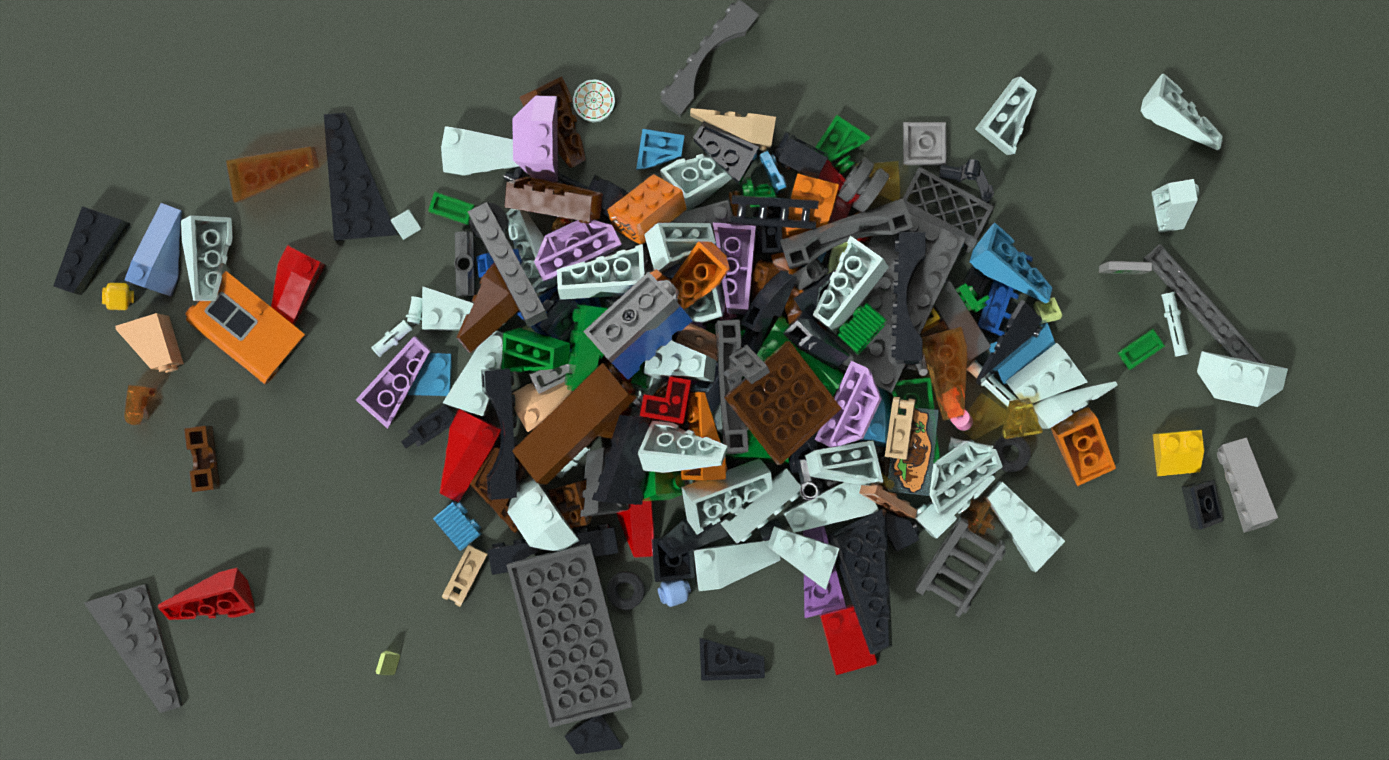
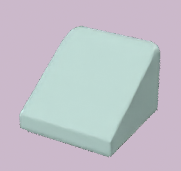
(406, 224)

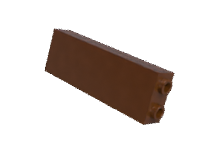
(574, 423)

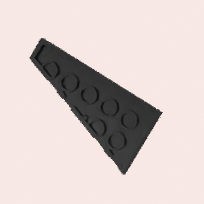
(354, 196)
(866, 575)

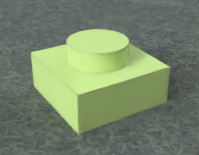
(1048, 311)

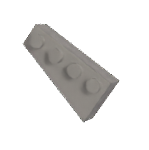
(1246, 485)

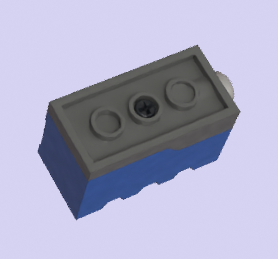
(638, 324)

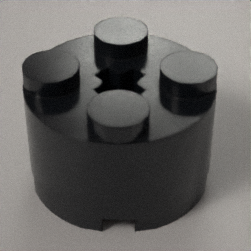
(611, 192)

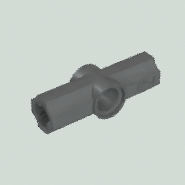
(464, 250)

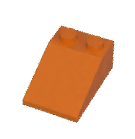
(811, 189)
(1083, 446)

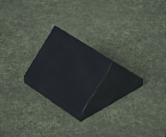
(810, 297)
(1202, 504)
(671, 569)

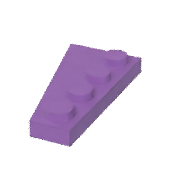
(816, 598)

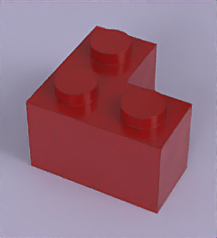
(669, 408)

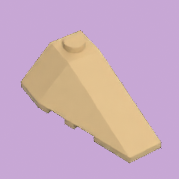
(753, 128)

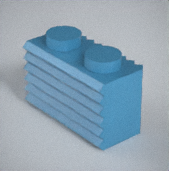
(457, 525)

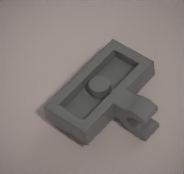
(746, 365)

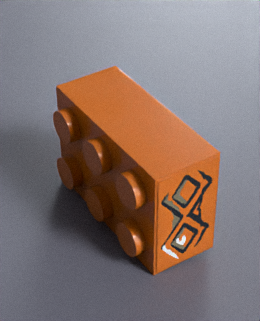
(646, 206)

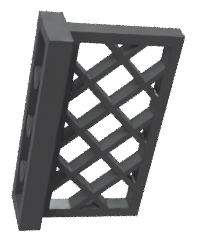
(924, 215)

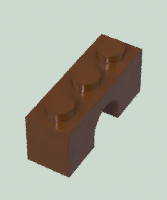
(202, 447)

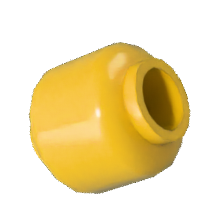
(117, 296)

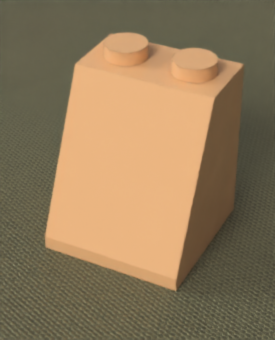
(153, 341)

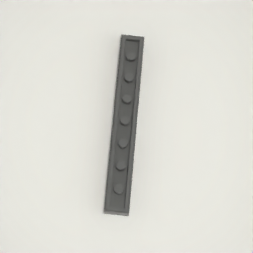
(1201, 306)

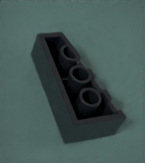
(87, 249)
(623, 473)

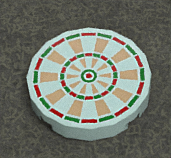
(594, 100)

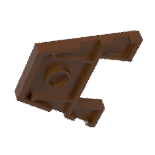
(479, 483)

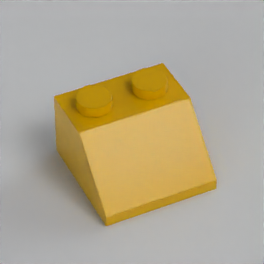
(1178, 452)

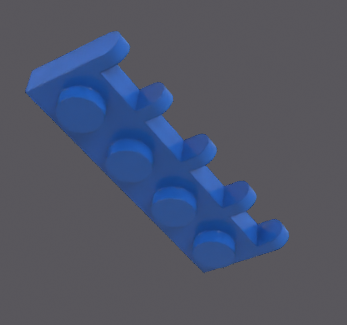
(993, 313)

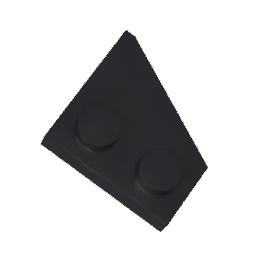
(593, 736)

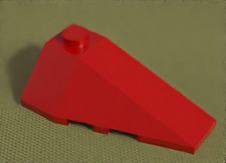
(294, 283)
(466, 450)
(638, 528)
(217, 595)

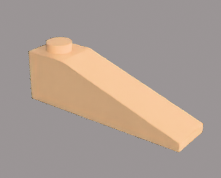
(535, 406)

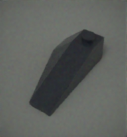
(1019, 332)

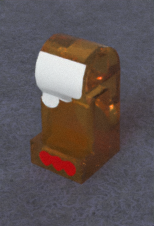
(137, 403)

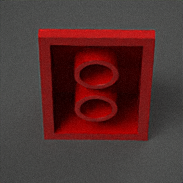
(846, 640)

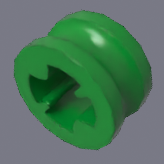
(844, 165)

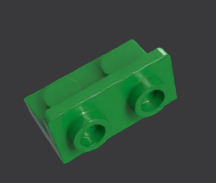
(761, 190)
(968, 296)

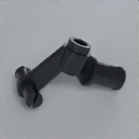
(972, 171)

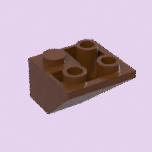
(570, 502)

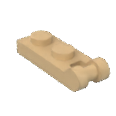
(900, 428)
(465, 574)

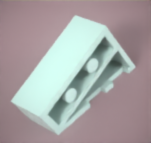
(846, 463)

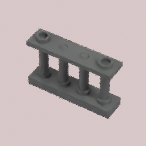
(938, 565)

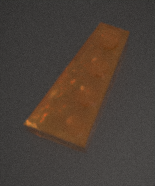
(264, 172)

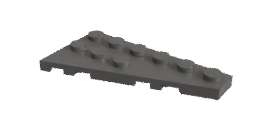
(134, 631)

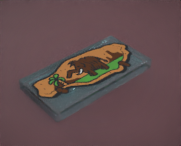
(915, 473)

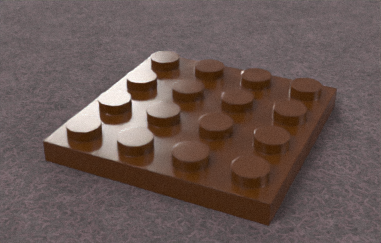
(784, 404)

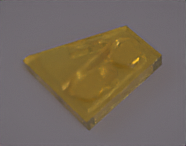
(1020, 419)

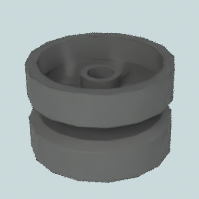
(860, 182)

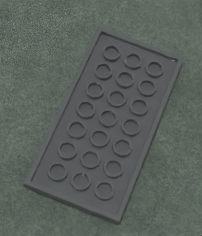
(923, 292)
(569, 635)

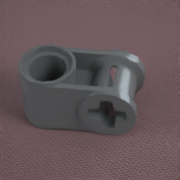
(809, 274)

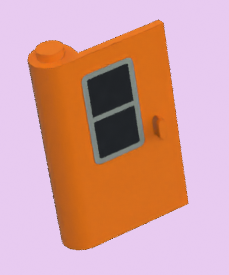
(241, 332)

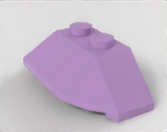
(537, 138)
(574, 245)
(859, 401)

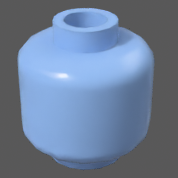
(674, 592)

